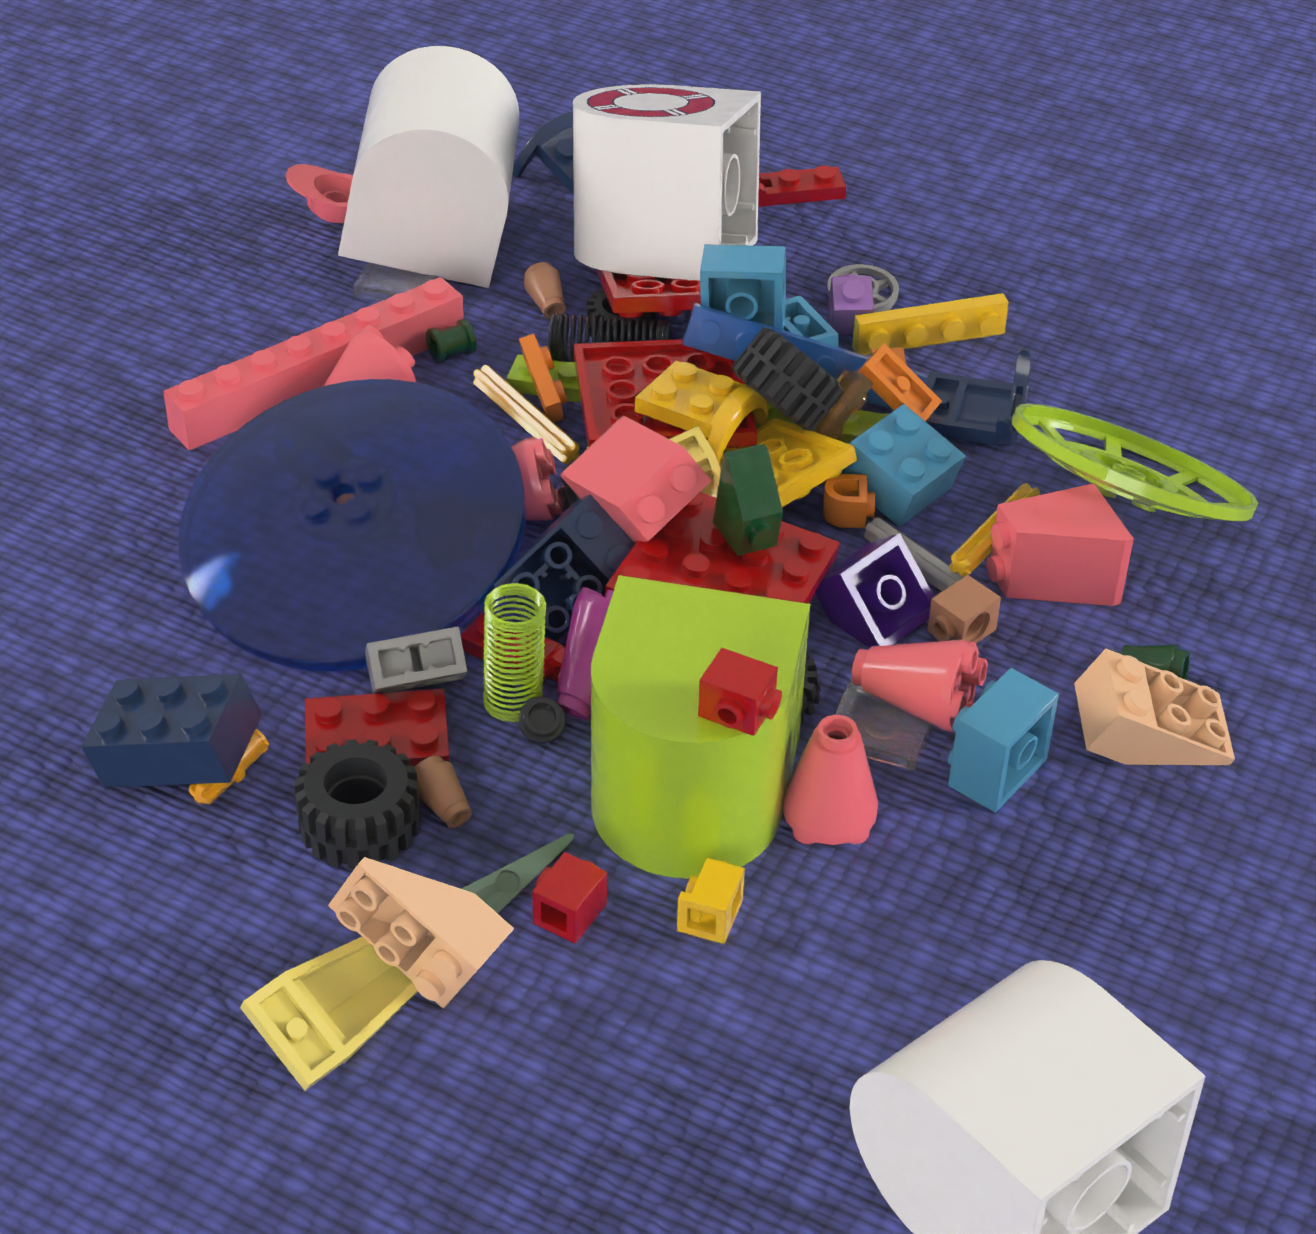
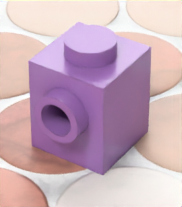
(849, 297)

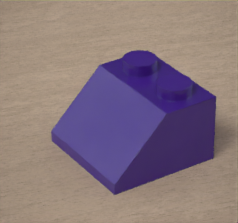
(877, 593)

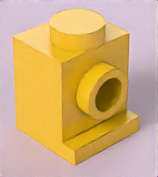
(711, 901)

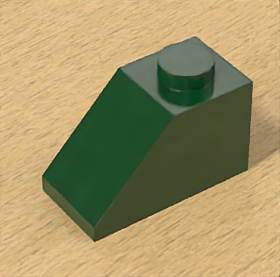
(748, 501)

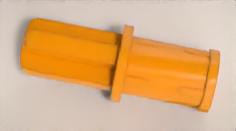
(209, 792)

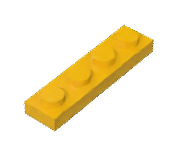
(931, 323)

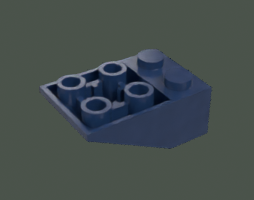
(572, 553)

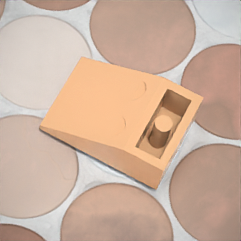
(1150, 715)
(420, 926)

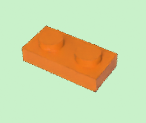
(538, 364)
(898, 383)

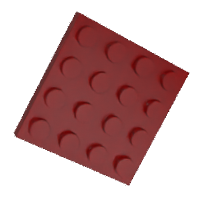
(636, 294)
(618, 371)
(697, 555)

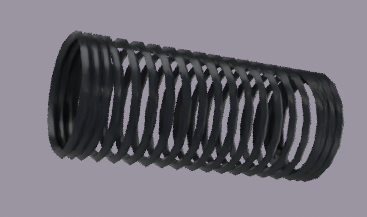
(560, 328)

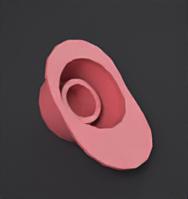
(325, 190)

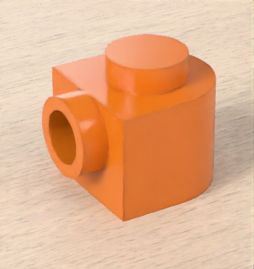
(847, 501)

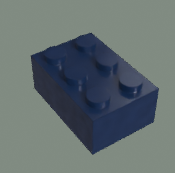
(172, 730)

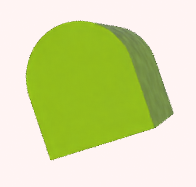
(662, 776)

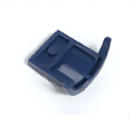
(553, 147)
(977, 407)

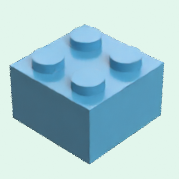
(745, 282)
(905, 464)
(1002, 739)

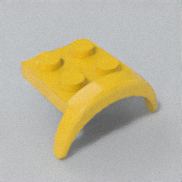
(699, 398)

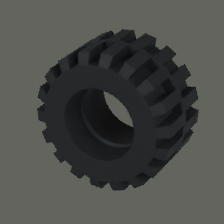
(788, 379)
(330, 795)

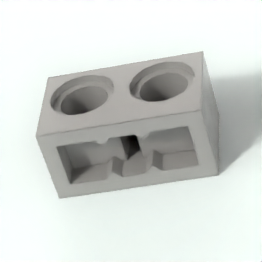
(416, 660)

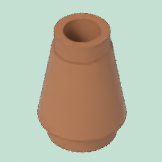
(545, 288)
(442, 791)

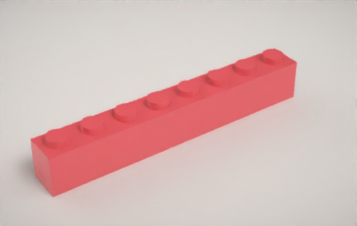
(240, 391)

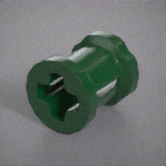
(451, 340)

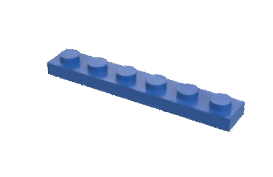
(730, 335)

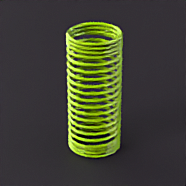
(527, 627)

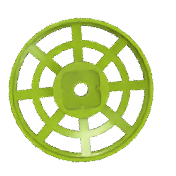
(1127, 478)

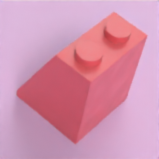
(636, 477)
(1060, 548)

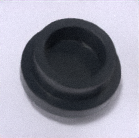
(541, 720)

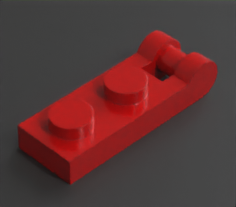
(801, 186)

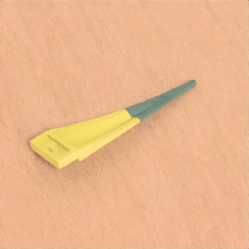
(340, 999)

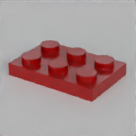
(406, 720)

